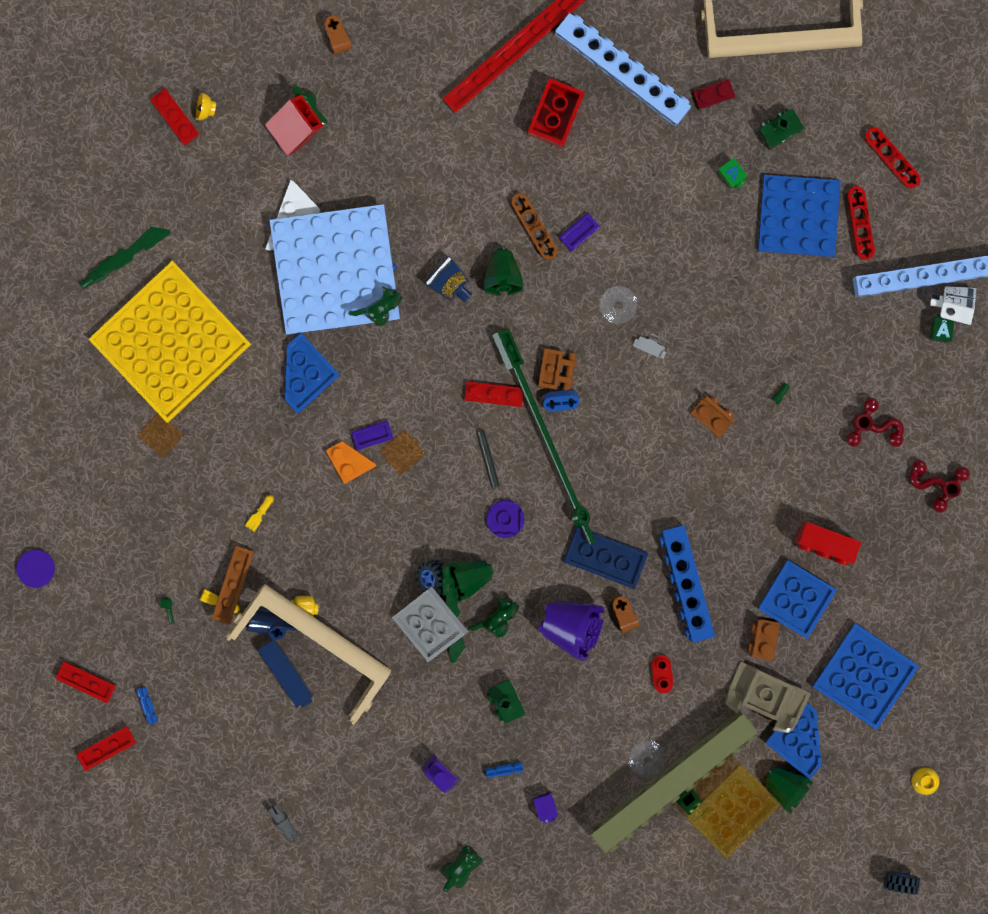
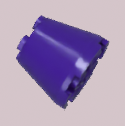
(573, 626)

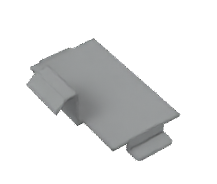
(650, 346)

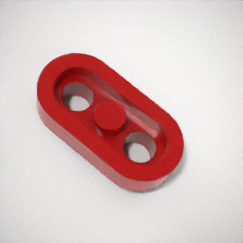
(661, 674)

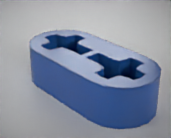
(561, 400)

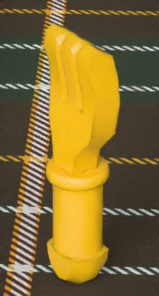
(256, 518)
(211, 598)

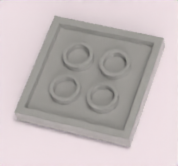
(429, 624)

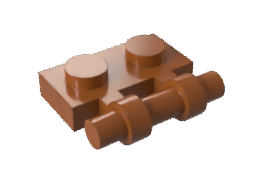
(551, 368)

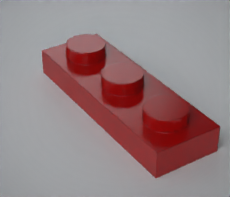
(174, 116)
(494, 394)
(86, 682)
(106, 748)

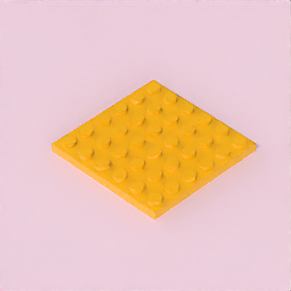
(170, 341)

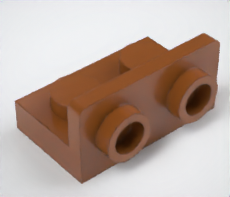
(713, 416)
(764, 639)

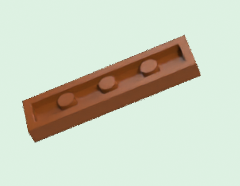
(232, 585)

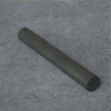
(488, 459)

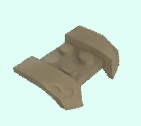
(767, 696)

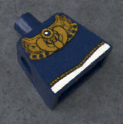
(449, 281)

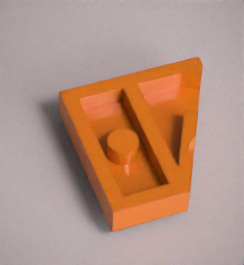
(348, 461)

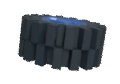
(430, 575)
(901, 882)

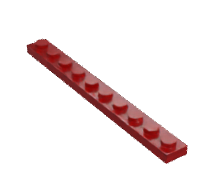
(510, 53)

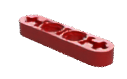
(895, 155)
(860, 223)

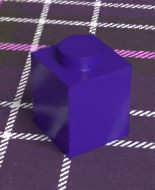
(545, 807)

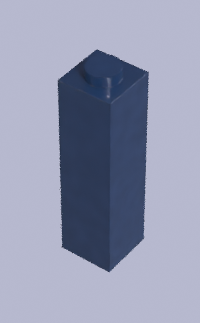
(286, 673)

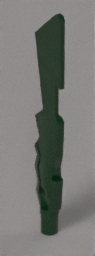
(123, 257)
(451, 601)

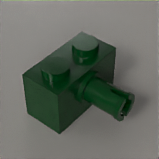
(781, 128)
(506, 700)

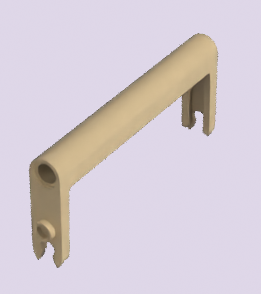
(782, 41)
(322, 635)

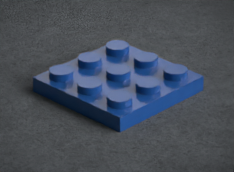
(797, 599)

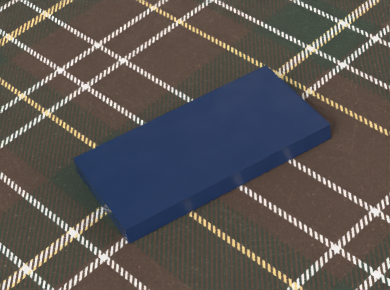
(606, 558)

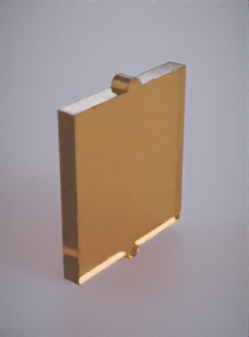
(160, 435)
(402, 452)

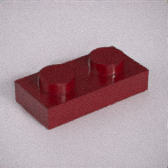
(714, 94)

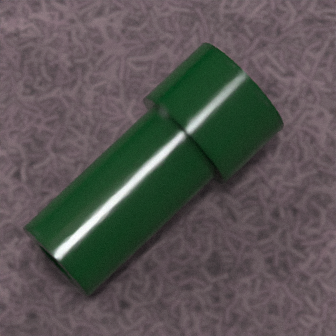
(780, 394)

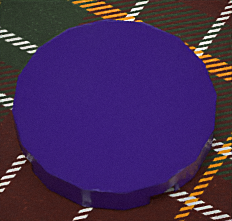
(505, 524)
(35, 568)

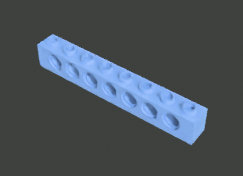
(611, 68)
(921, 276)

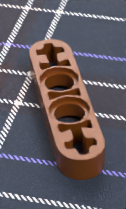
(537, 225)

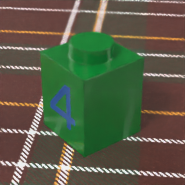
(733, 174)

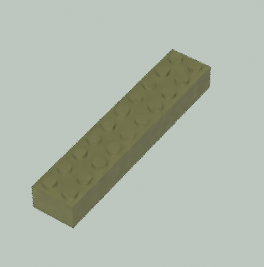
(673, 781)

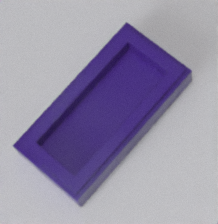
(579, 232)
(372, 435)

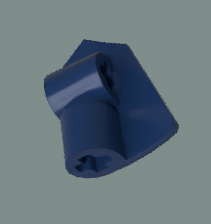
(265, 620)

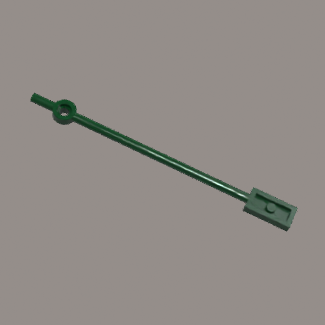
(513, 360)

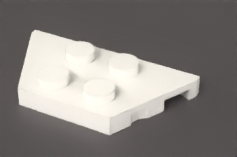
(294, 204)

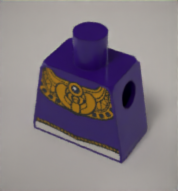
(440, 774)

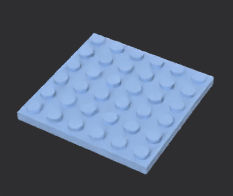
(332, 267)

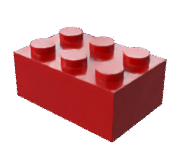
(556, 113)
(827, 543)

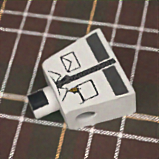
(956, 303)

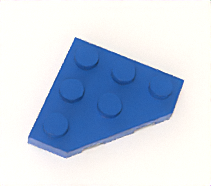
(306, 373)
(801, 745)

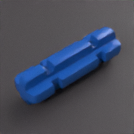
(147, 705)
(503, 770)

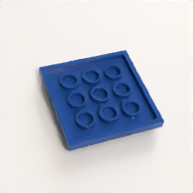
(799, 216)
(865, 676)

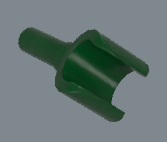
(167, 604)

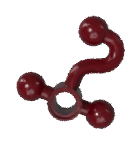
(871, 405)
(940, 504)

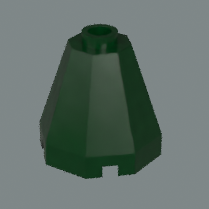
(503, 274)
(470, 576)
(787, 787)

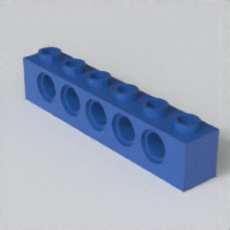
(705, 629)

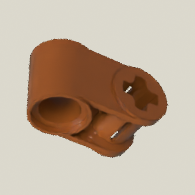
(338, 38)
(625, 617)

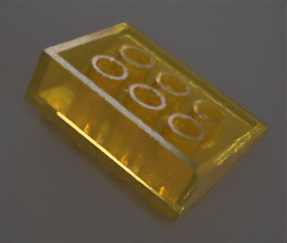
(733, 810)

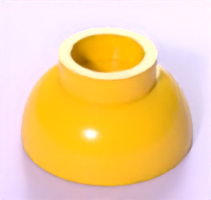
(207, 107)
(925, 781)

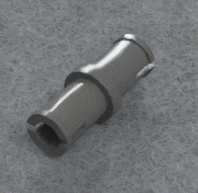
(283, 822)

